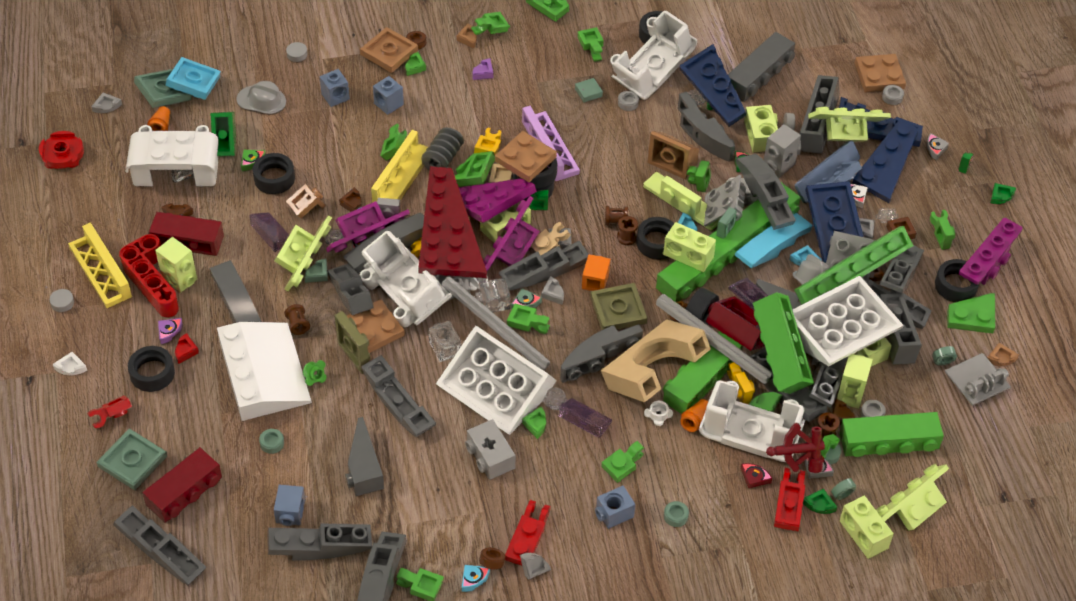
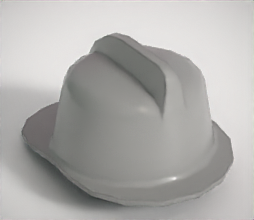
(262, 97)
(809, 269)

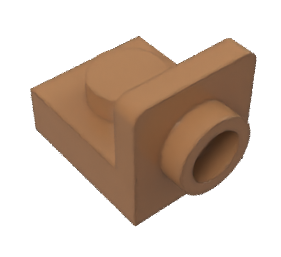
(305, 200)

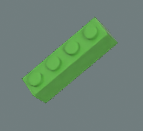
(782, 343)
(697, 378)
(891, 434)

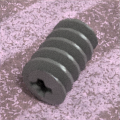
(443, 148)

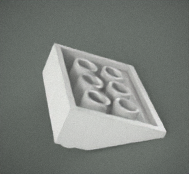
(844, 321)
(263, 368)
(495, 380)

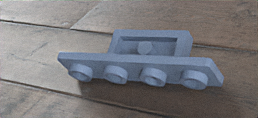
(838, 167)

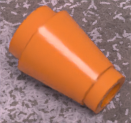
(160, 119)
(693, 416)

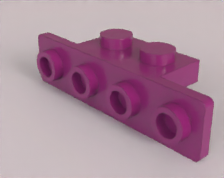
(362, 222)
(516, 240)
(991, 253)

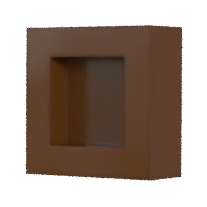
(893, 224)

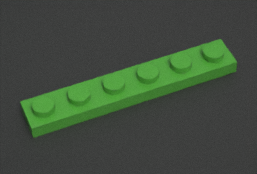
(856, 265)

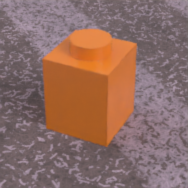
(595, 273)

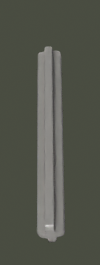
(495, 323)
(715, 339)

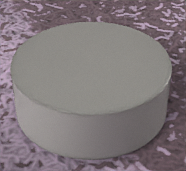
(296, 52)
(893, 94)
(628, 100)
(789, 120)
(61, 300)
(872, 408)

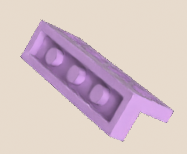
(534, 128)

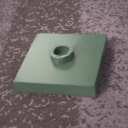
(155, 91)
(132, 459)

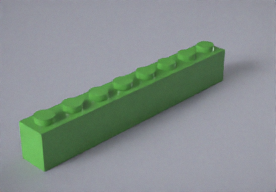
(680, 280)

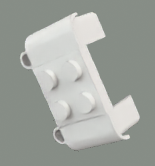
(657, 57)
(173, 151)
(397, 274)
(746, 425)

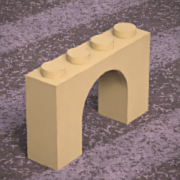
(670, 339)

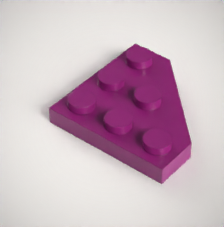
(490, 199)

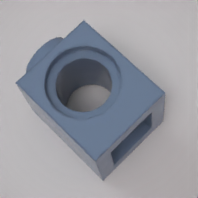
(334, 87)
(388, 95)
(616, 498)
(289, 505)

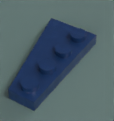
(714, 84)
(880, 129)
(887, 162)

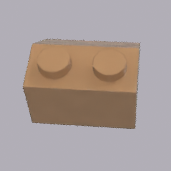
(671, 154)

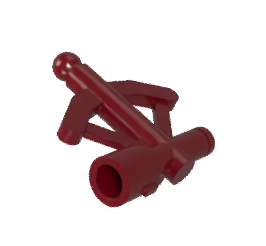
(811, 447)

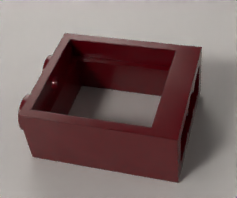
(736, 321)

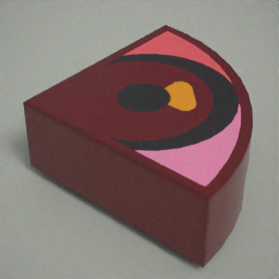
(755, 475)

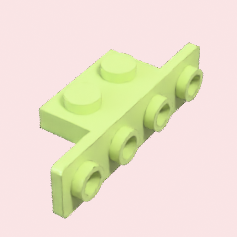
(848, 125)
(679, 197)
(297, 251)
(918, 500)

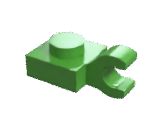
(492, 22)
(592, 40)
(393, 143)
(943, 230)
(526, 317)
(622, 464)
(423, 585)

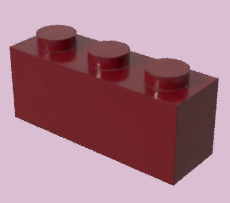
(197, 234)
(182, 485)

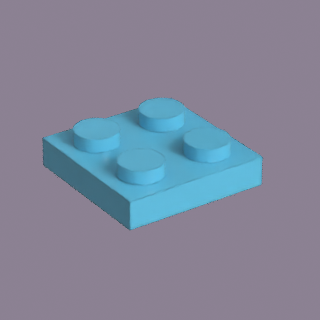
(193, 78)

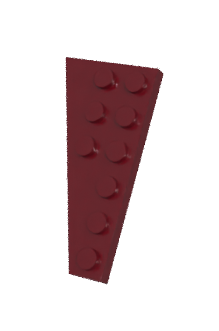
(447, 234)

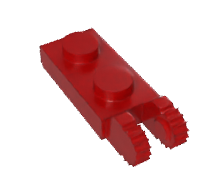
(790, 502)
(527, 533)

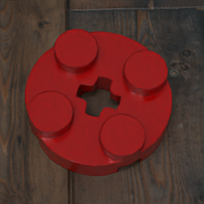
(69, 157)

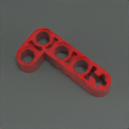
(138, 262)

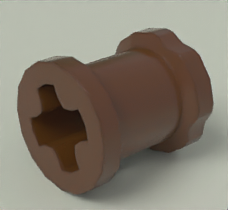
(613, 215)
(627, 227)
(297, 319)
(830, 425)

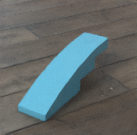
(770, 242)

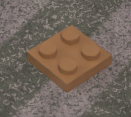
(388, 49)
(879, 71)
(525, 156)
(378, 326)

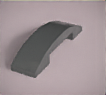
(395, 397)

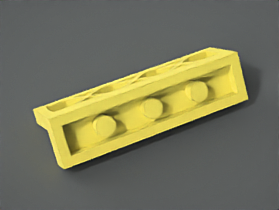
(401, 170)
(106, 261)

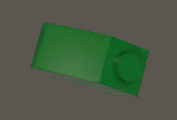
(224, 128)

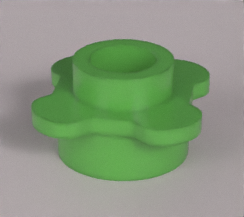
(309, 370)

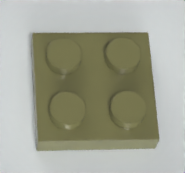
(618, 307)
(351, 341)

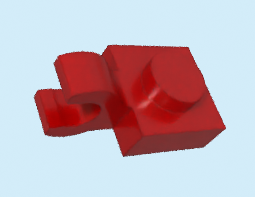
(113, 408)

